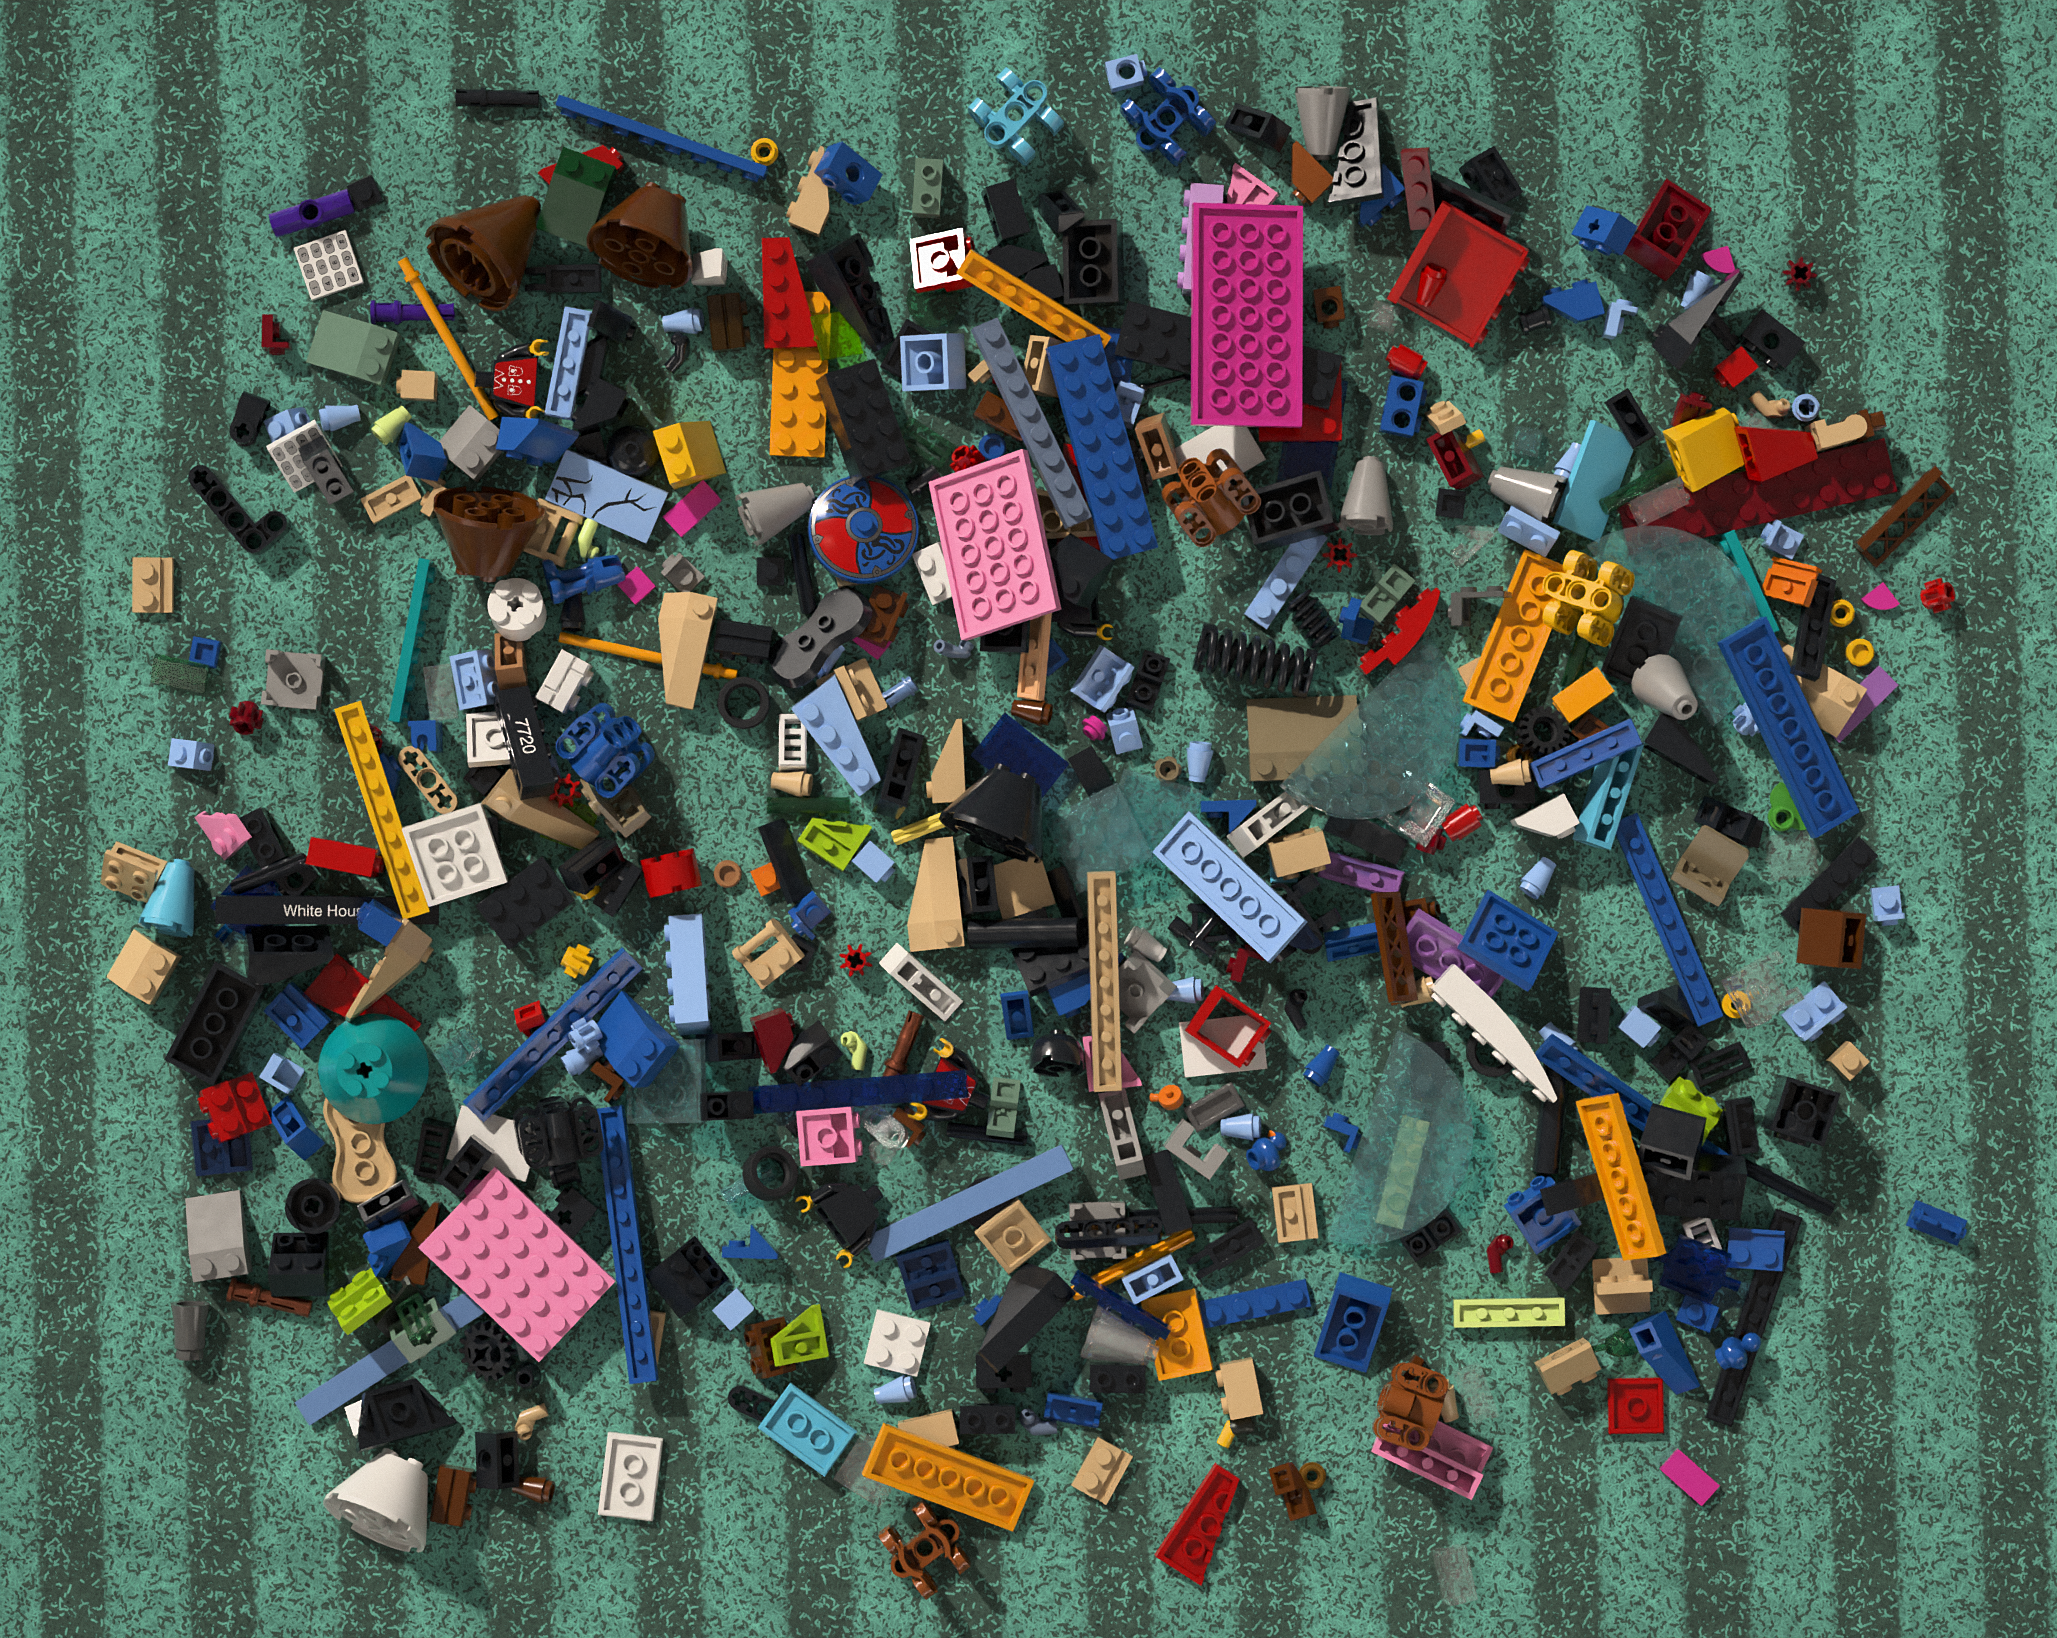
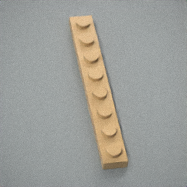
(1104, 981)

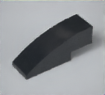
(1572, 1193)

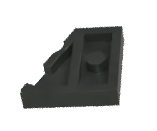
(389, 1315)

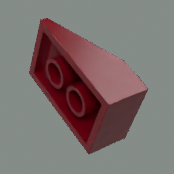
(1667, 230)

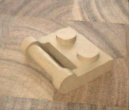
(545, 532)
(773, 961)

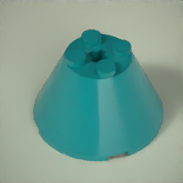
(397, 1064)

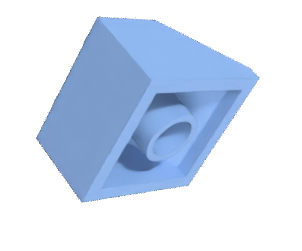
(933, 362)

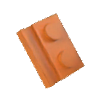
(1791, 582)

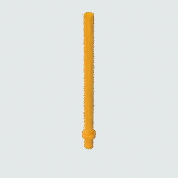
(413, 278)
(640, 654)

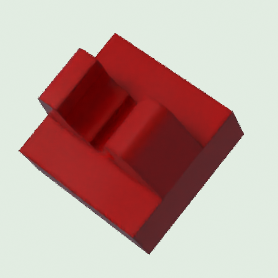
(529, 1017)

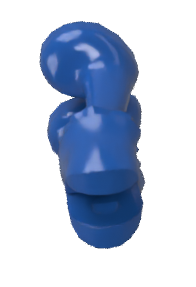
(591, 576)

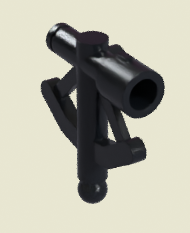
(1198, 938)

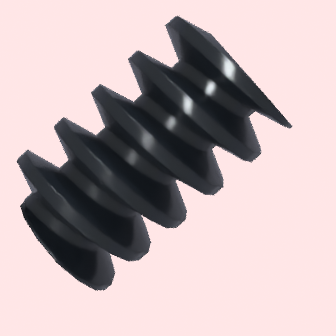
(1312, 620)

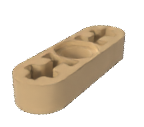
(409, 768)

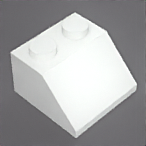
(1549, 818)

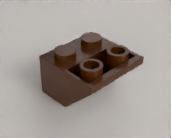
(1831, 938)

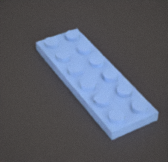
(1229, 887)

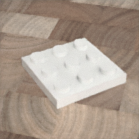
(455, 854)

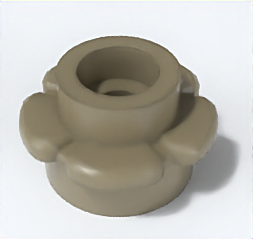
(1175, 769)

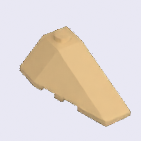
(685, 635)
(538, 814)
(401, 957)

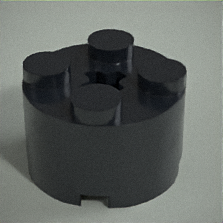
(312, 1221)

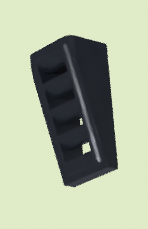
(437, 1126)

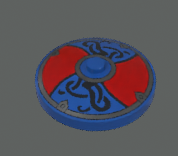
(863, 530)

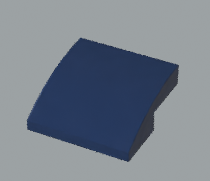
(218, 1158)
(930, 1275)

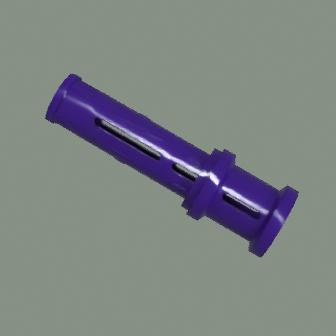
(399, 312)

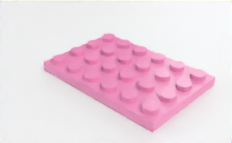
(994, 545)
(517, 1264)

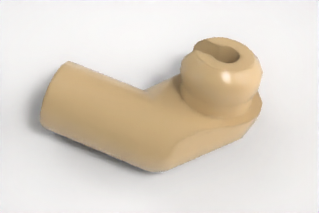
(1770, 408)
(527, 1420)

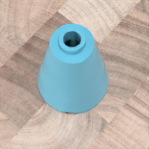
(172, 901)

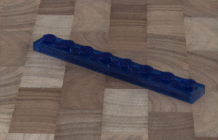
(860, 1091)

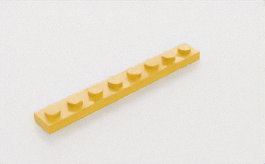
(381, 809)

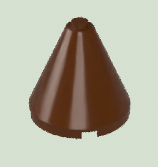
(486, 249)

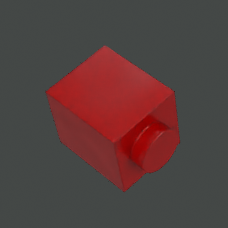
(1734, 369)

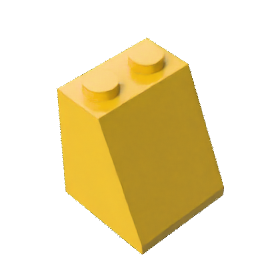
(1704, 448)
(689, 453)

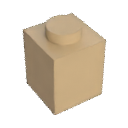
(418, 385)
(1847, 1061)

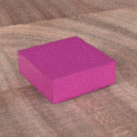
(636, 585)

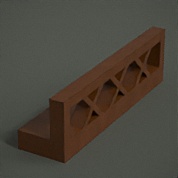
(1897, 509)
(1394, 947)

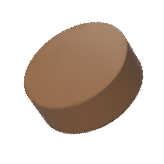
(727, 873)

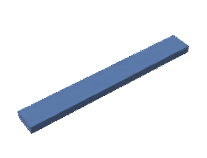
(970, 1202)
(374, 1367)

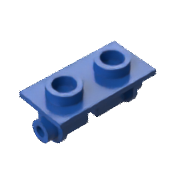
(1937, 1223)

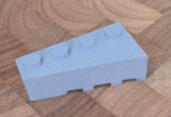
(833, 726)
(688, 974)

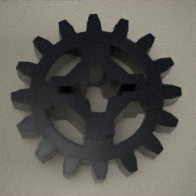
(487, 1351)

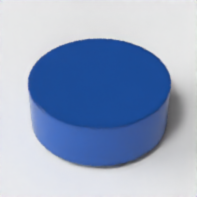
(992, 446)

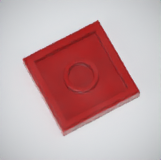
(1635, 1405)

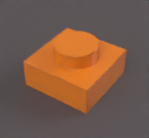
(765, 879)

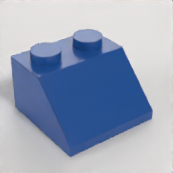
(534, 440)

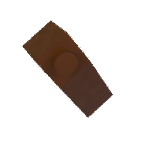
(412, 1260)

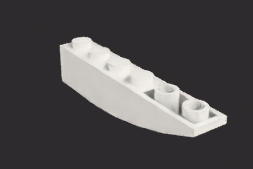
(1491, 1026)

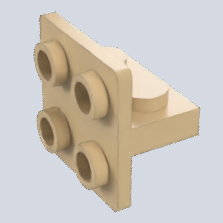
(860, 689)
(131, 871)
(1621, 1285)

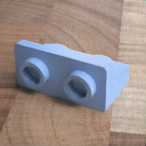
(474, 678)
(1814, 1012)

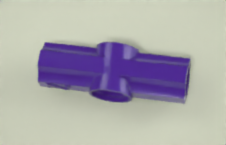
(294, 218)

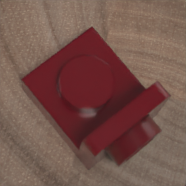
(271, 331)

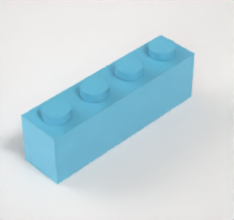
(1606, 800)

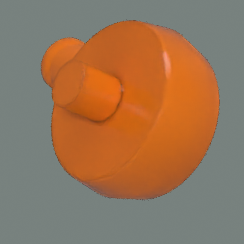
(1169, 1097)

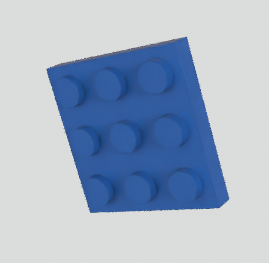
(1507, 940)

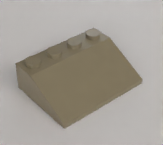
(1288, 730)

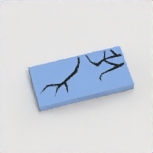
(606, 495)

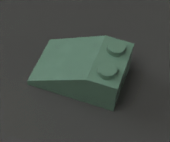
(354, 348)

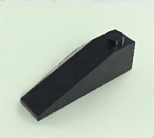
(847, 282)
(1682, 331)
(1026, 1307)

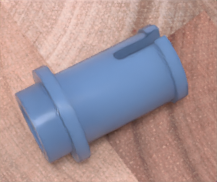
(900, 691)

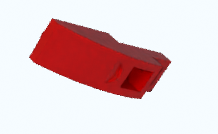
(1410, 624)

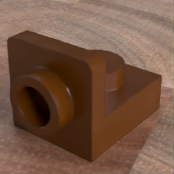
(1426, 904)

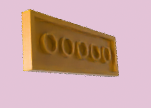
(796, 403)
(1514, 641)
(1621, 1177)
(947, 1477)

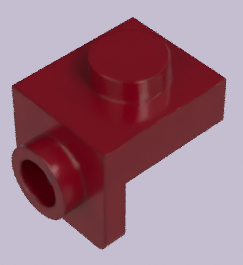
(1690, 407)
(1237, 965)

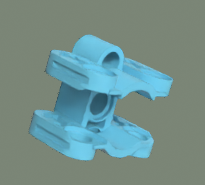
(1021, 100)

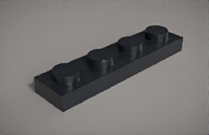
(1813, 631)
(1831, 881)

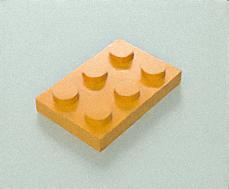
(1186, 1346)

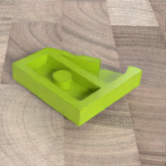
(833, 841)
(801, 1339)

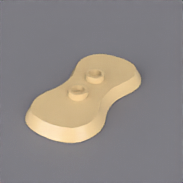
(361, 1159)

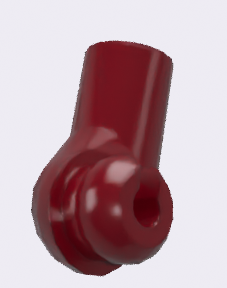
(1496, 1250)

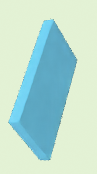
(1595, 475)

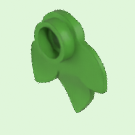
(1782, 802)

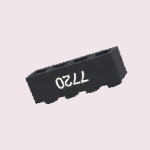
(525, 742)

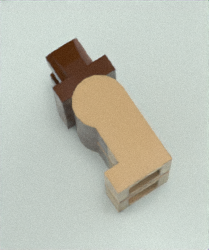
(1854, 427)

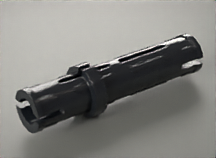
(496, 98)

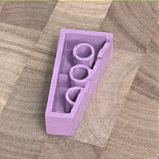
(1197, 194)

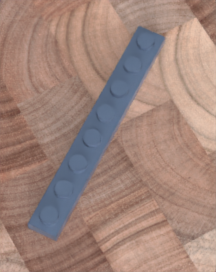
(1031, 423)

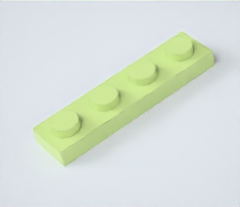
(1509, 1312)

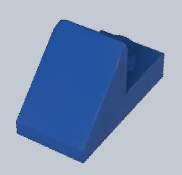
(1236, 810)
(1017, 1015)
(386, 1245)
(759, 1247)

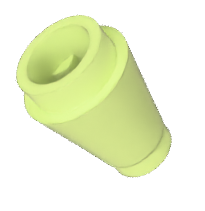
(390, 426)

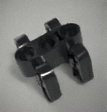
(1322, 923)
(558, 1131)

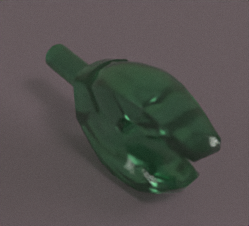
(1617, 1345)

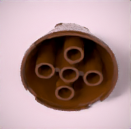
(645, 239)
(486, 528)

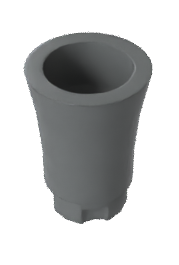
(189, 1328)

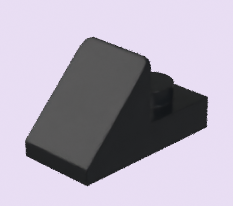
(1667, 1007)

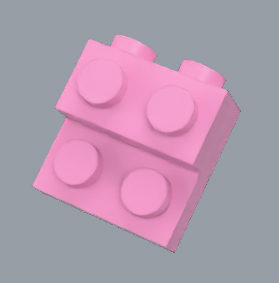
(828, 1136)

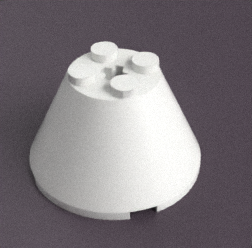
(385, 1501)

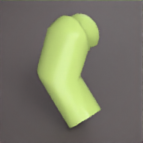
(585, 540)
(857, 1047)

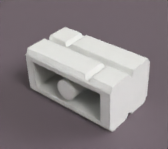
(564, 682)

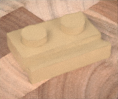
(153, 585)
(1294, 1212)
(1102, 1470)

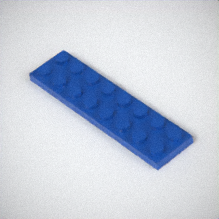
(1101, 447)
(1788, 727)

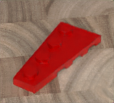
(1195, 1532)

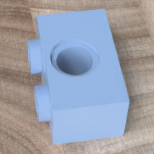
(1152, 1278)

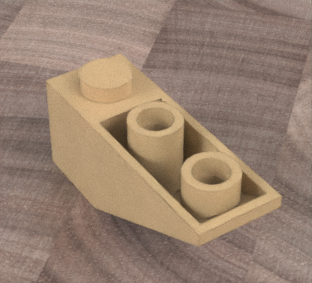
(813, 203)

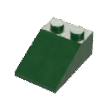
(576, 196)

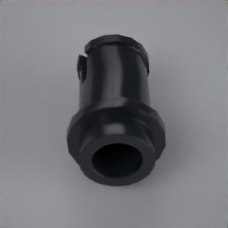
(920, 481)

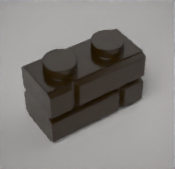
(727, 322)

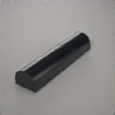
(1023, 933)
(1551, 1126)

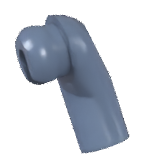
(950, 650)
(1035, 1425)

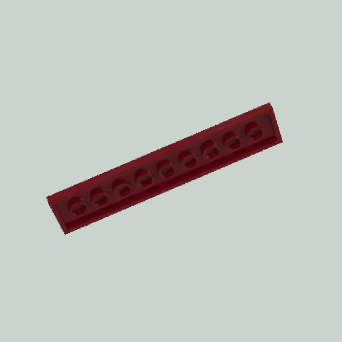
(1740, 503)

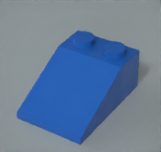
(634, 1041)
(1353, 1322)

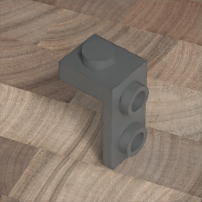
(1460, 609)

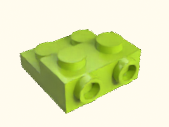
(1685, 1097)
(359, 1300)

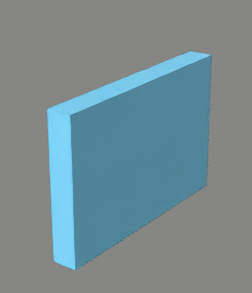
(807, 1429)

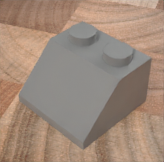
(472, 443)

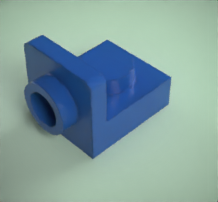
(808, 914)
(1698, 1314)

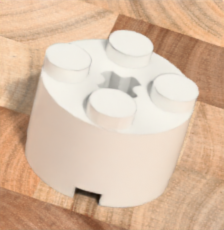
(530, 613)

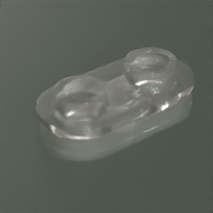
(886, 1129)

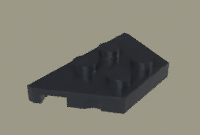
(398, 1414)

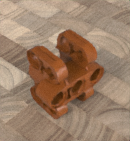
(1210, 496)
(1410, 1406)
(936, 1536)

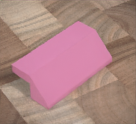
(1449, 1459)

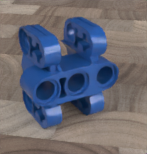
(1189, 112)
(606, 749)

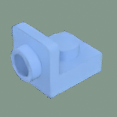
(1613, 321)
(1781, 539)
(1485, 726)
(1886, 905)

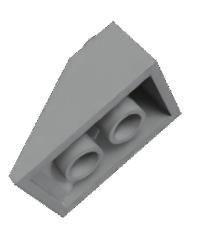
(217, 1236)

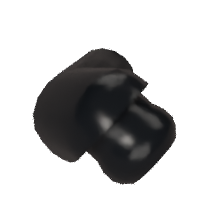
(681, 353)
(1294, 1006)

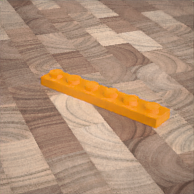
(1027, 299)

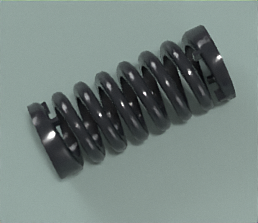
(1303, 669)

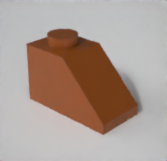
(1307, 176)

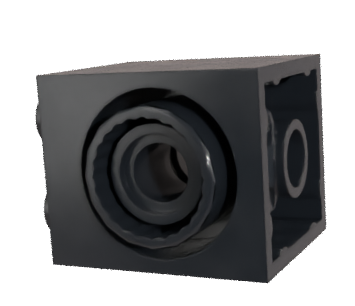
(1800, 1111)

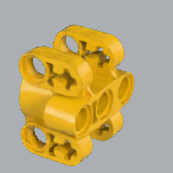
(1583, 593)

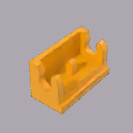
(1582, 695)

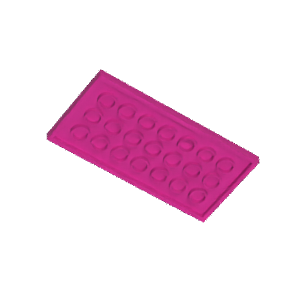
(1246, 315)

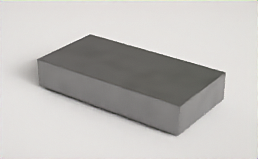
(1214, 1107)

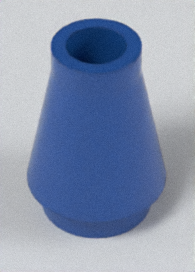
(1321, 1066)

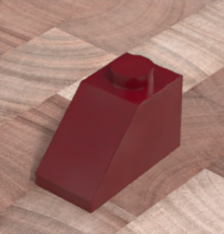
(1455, 459)
(773, 1036)

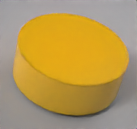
(1859, 652)

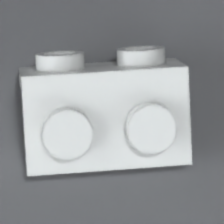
(933, 572)

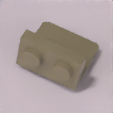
(622, 812)
(1710, 865)

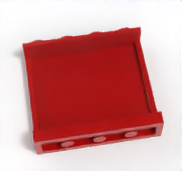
(1478, 273)

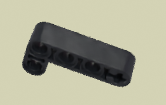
(232, 507)

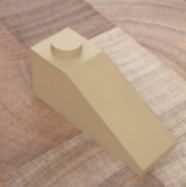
(949, 772)

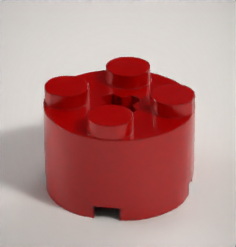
(671, 873)

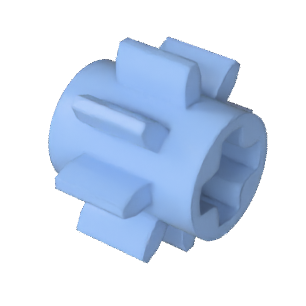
(1744, 721)
(585, 1035)

